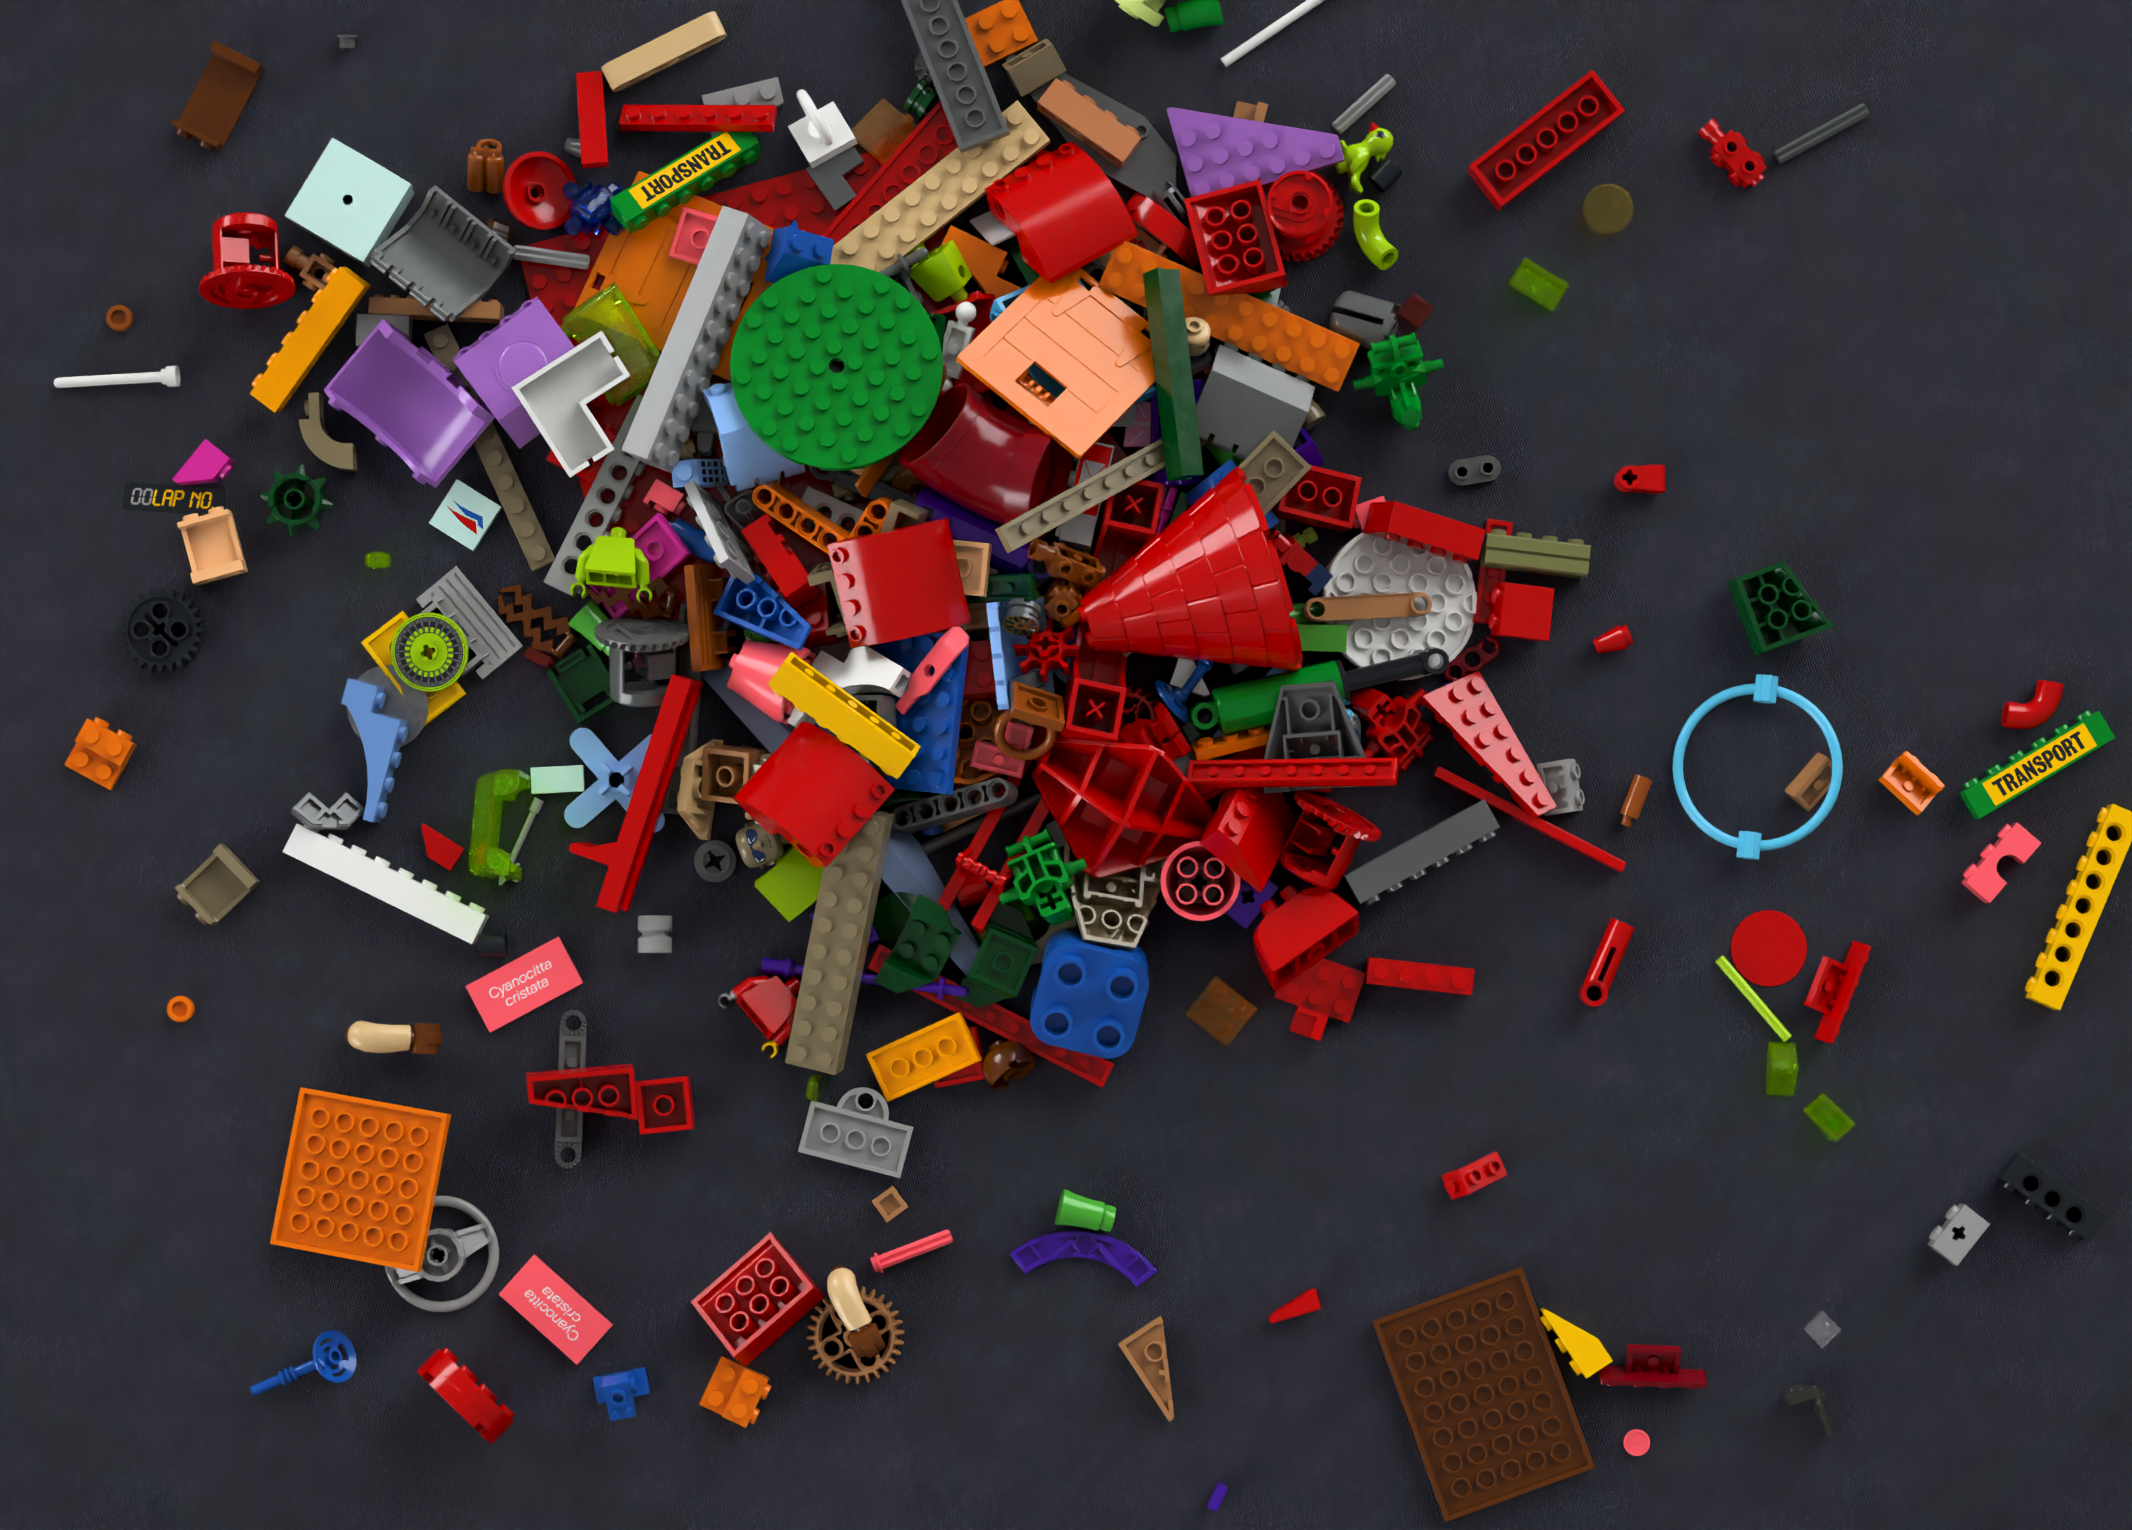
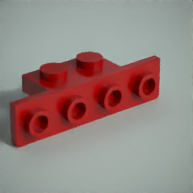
(1834, 989)

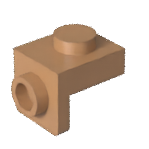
(978, 617)

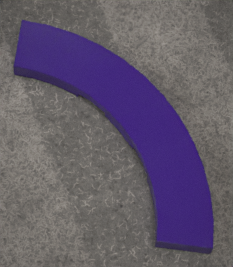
(1084, 1245)

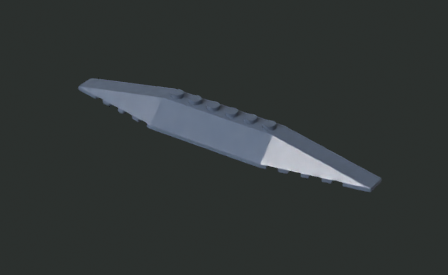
(905, 863)

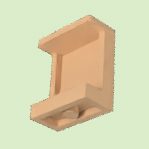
(212, 546)

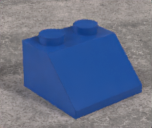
(794, 251)

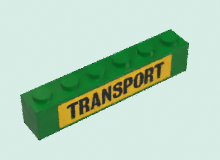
(684, 178)
(2037, 764)

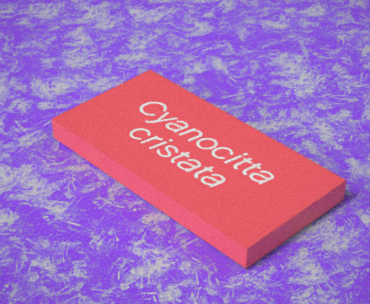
(524, 984)
(555, 1309)

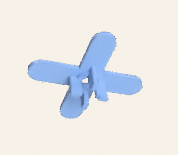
(604, 764)

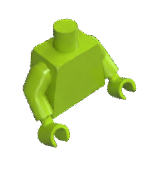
(613, 563)

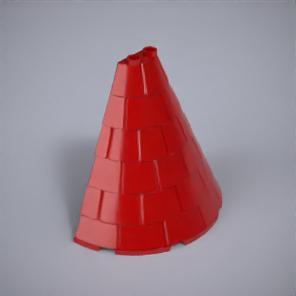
(1201, 589)

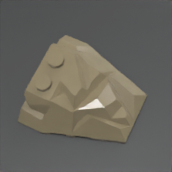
(1114, 907)

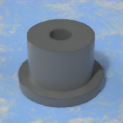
(347, 41)

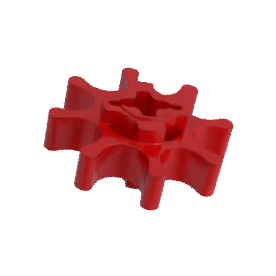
(1047, 651)

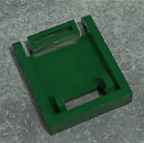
(582, 680)

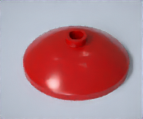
(544, 175)

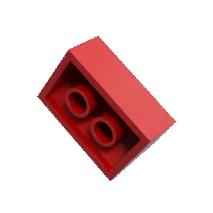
(1321, 500)

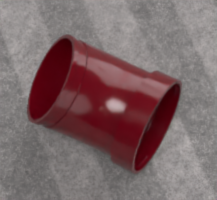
(986, 457)

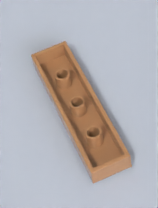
(479, 313)

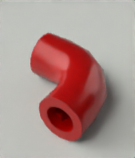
(2037, 710)

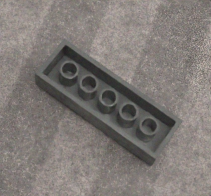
(1421, 851)

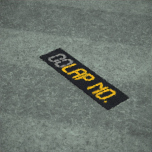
(172, 497)

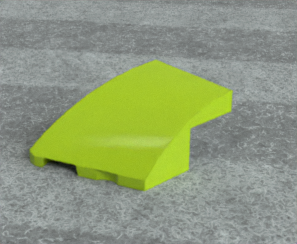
(791, 884)

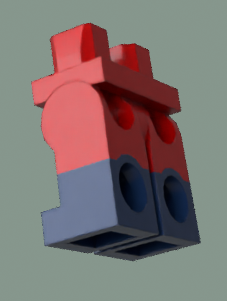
(1291, 553)

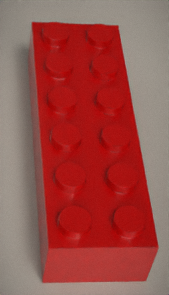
(1545, 140)

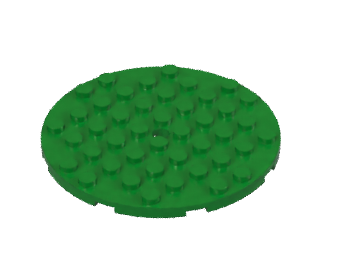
(845, 416)

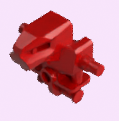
(1393, 724)

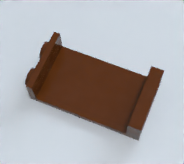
(219, 98)

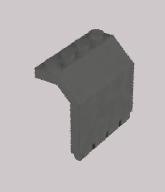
(444, 256)
(1249, 401)

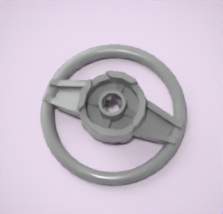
(457, 1248)

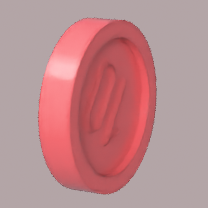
(1636, 1442)

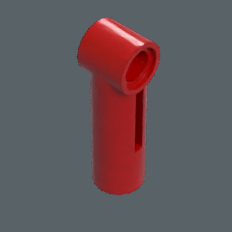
(1615, 936)

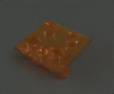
(883, 130)
(1221, 1011)

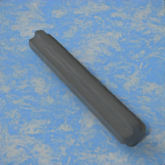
(1821, 133)

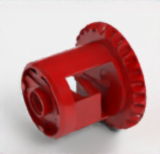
(1304, 214)
(233, 279)
(1316, 838)

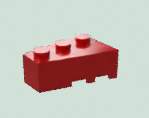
(780, 561)

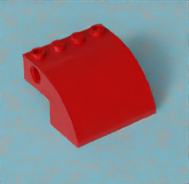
(1061, 211)
(899, 583)
(814, 793)

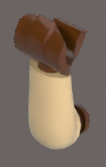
(394, 1038)
(850, 1308)

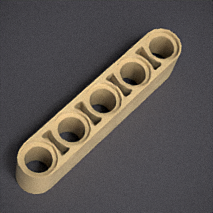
(664, 51)

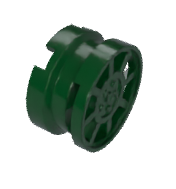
(921, 99)

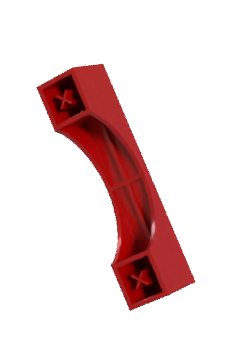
(1098, 678)

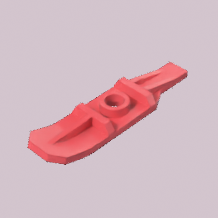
(940, 657)

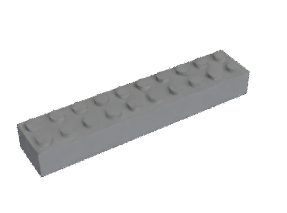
(697, 339)

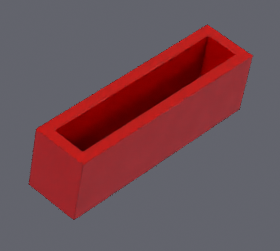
(1419, 976)

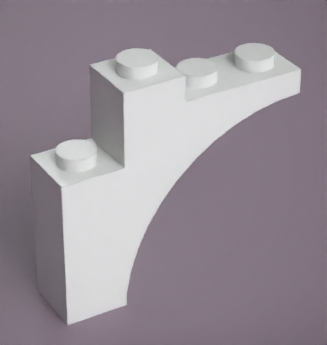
(860, 674)

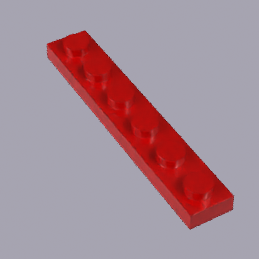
(698, 118)

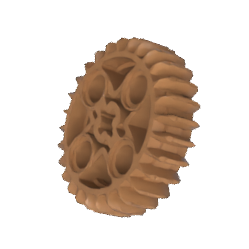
(863, 1370)

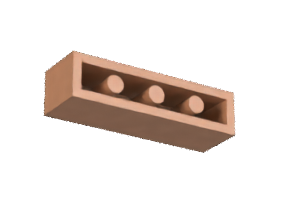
(1089, 123)

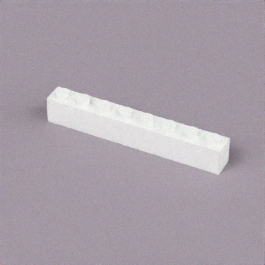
(386, 883)

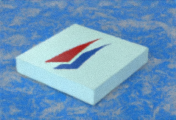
(465, 515)

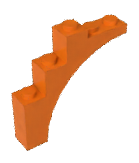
(983, 262)

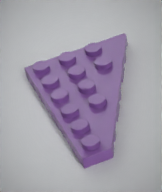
(1235, 151)

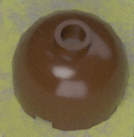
(1007, 1062)

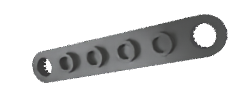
(571, 1056)

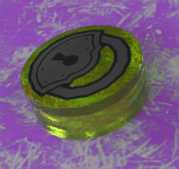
(814, 1087)

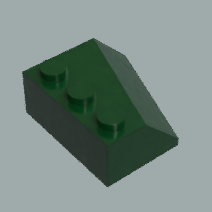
(1775, 608)

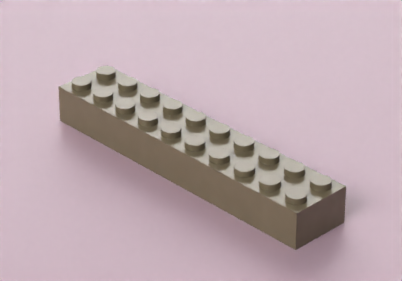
(838, 950)

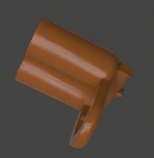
(485, 167)

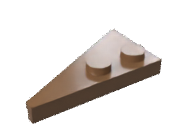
(1148, 1357)

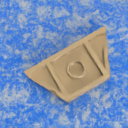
(694, 811)

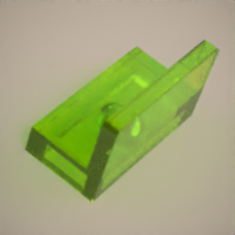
(1538, 284)

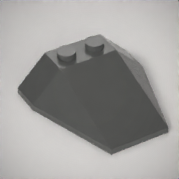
(1311, 725)

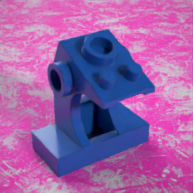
(619, 1389)

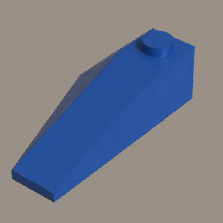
(762, 612)

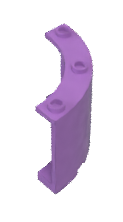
(409, 402)

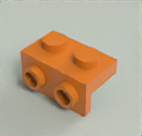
(1911, 782)

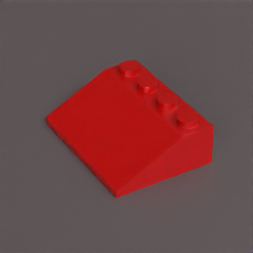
(1236, 240)
(1250, 832)
(757, 1299)

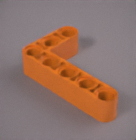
(823, 525)

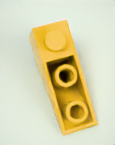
(1584, 1349)

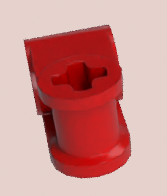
(1646, 479)

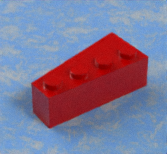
(1424, 530)
(590, 1089)

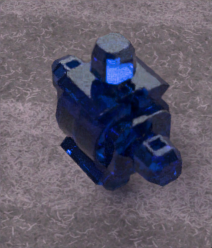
(592, 208)

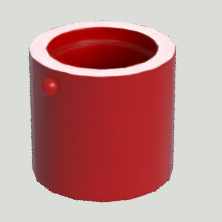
(973, 891)

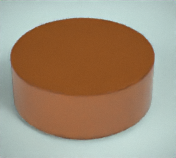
(119, 318)

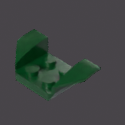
(920, 948)
(1001, 959)

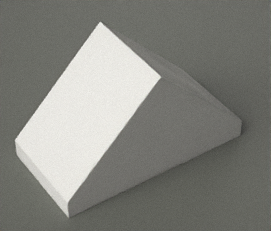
(1182, 672)

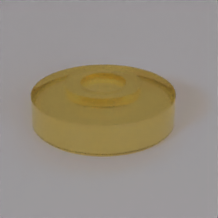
(1608, 209)

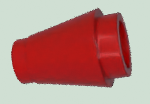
(1614, 640)

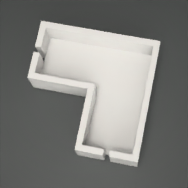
(559, 397)

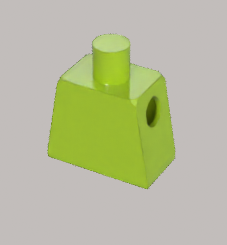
(943, 273)

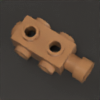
(309, 267)

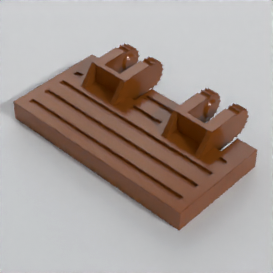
(704, 638)

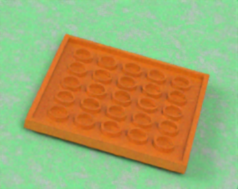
(360, 1179)

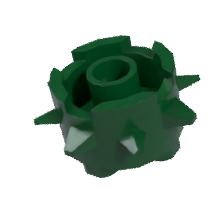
(288, 488)

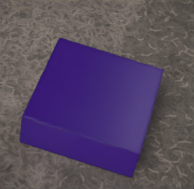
(1217, 1496)

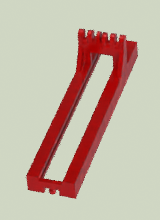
(630, 851)
(967, 860)

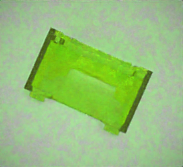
(625, 333)
(484, 855)

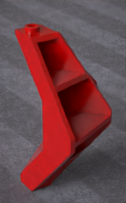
(1119, 803)

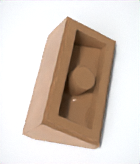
(1811, 782)

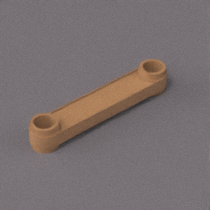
(1367, 607)

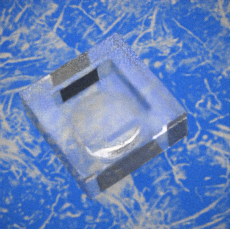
(1821, 1329)

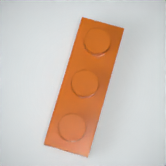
(1210, 747)

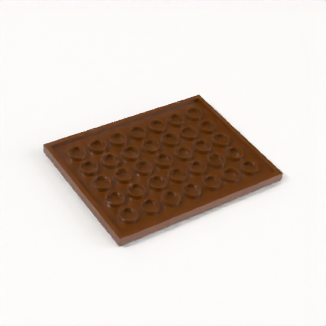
(1483, 1394)

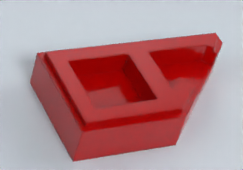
(441, 848)

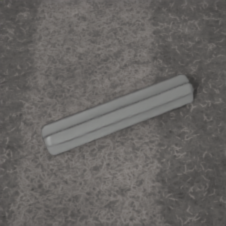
(1363, 104)
(552, 257)

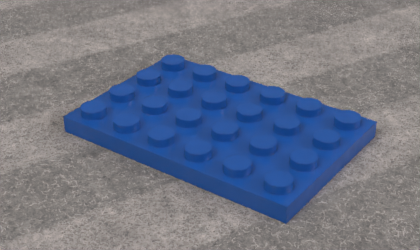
(931, 720)

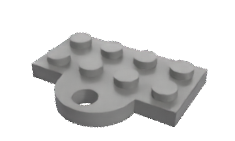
(721, 535)
(857, 1134)

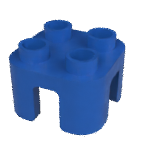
(1089, 995)

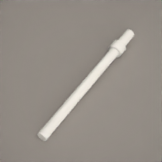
(1269, 31)

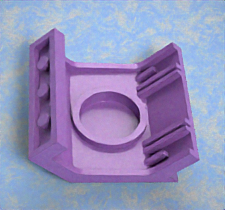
(509, 355)

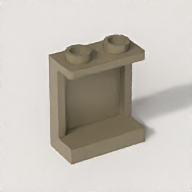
(217, 886)

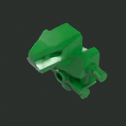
(1397, 373)
(1042, 877)

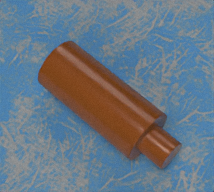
(1635, 799)

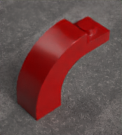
(1164, 228)

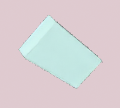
(557, 779)

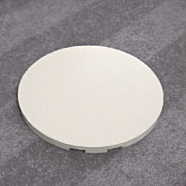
(1383, 567)

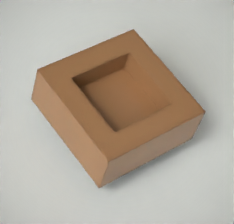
(890, 1203)

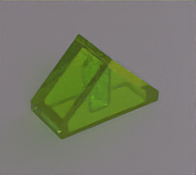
(1781, 1069)
(1829, 1118)

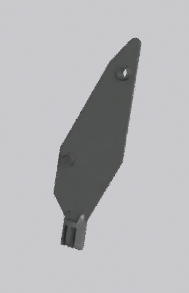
(1151, 166)

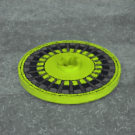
(449, 655)

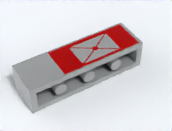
(1079, 530)

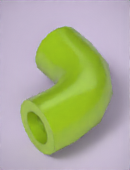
(1370, 235)

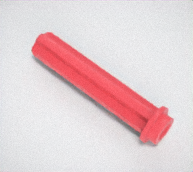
(911, 1250)

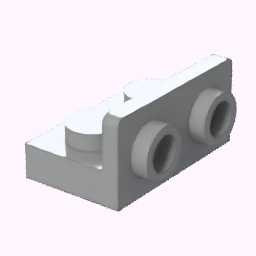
(1563, 785)

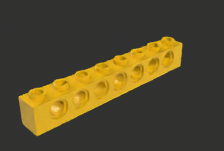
(2085, 922)

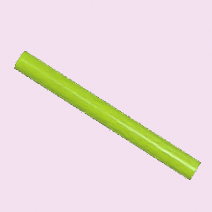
(1753, 998)

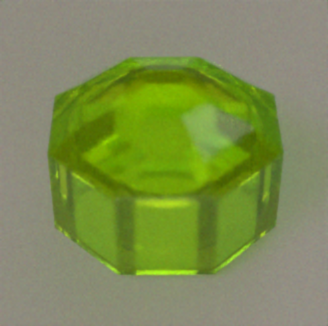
(377, 559)

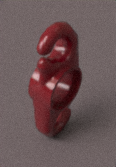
(1484, 656)

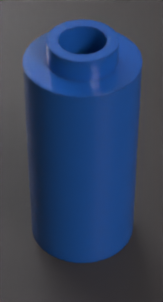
(693, 539)

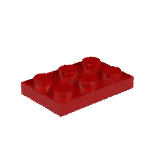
(1325, 989)

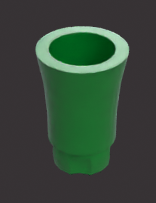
(1194, 14)

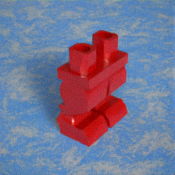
(1154, 731)

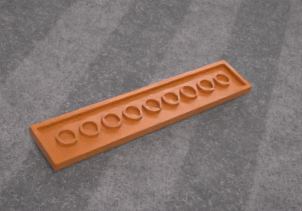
(1240, 319)

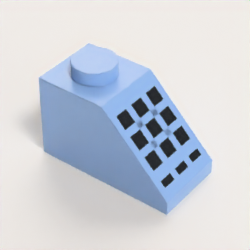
(702, 471)

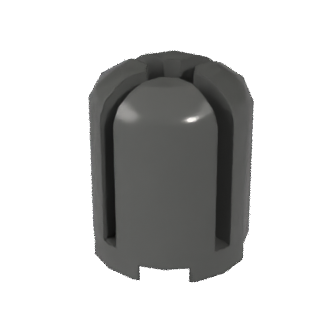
(1363, 318)

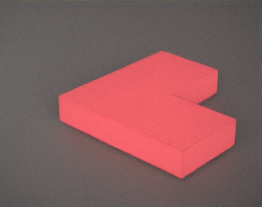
(991, 758)

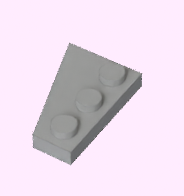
(758, 93)

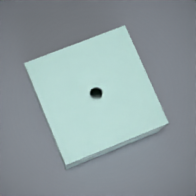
(350, 202)

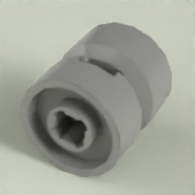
(655, 934)

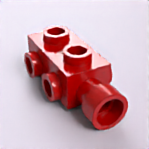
(1736, 160)

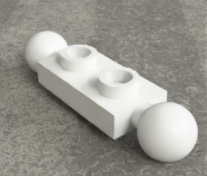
(956, 339)

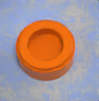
(180, 1009)

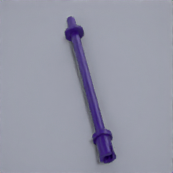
(790, 969)

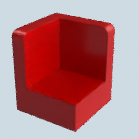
(1308, 1023)

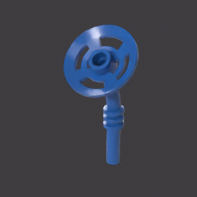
(1177, 697)
(325, 1359)

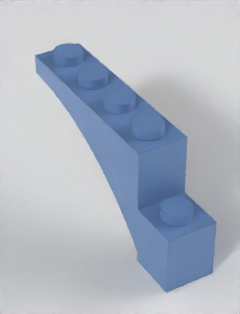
(380, 739)

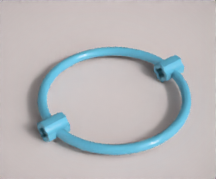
(1765, 691)

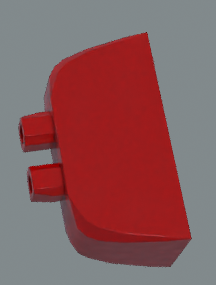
(1301, 931)

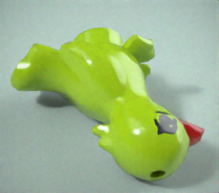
(1357, 156)

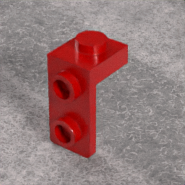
(1474, 1176)

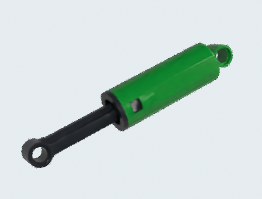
(1255, 700)

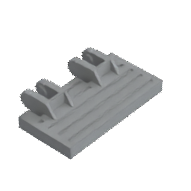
(479, 622)

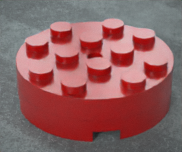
(461, 1392)

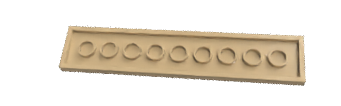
(939, 195)

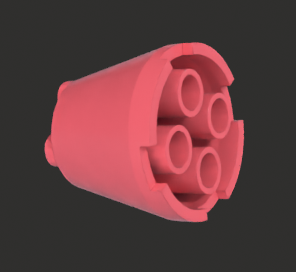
(754, 670)
(1182, 896)

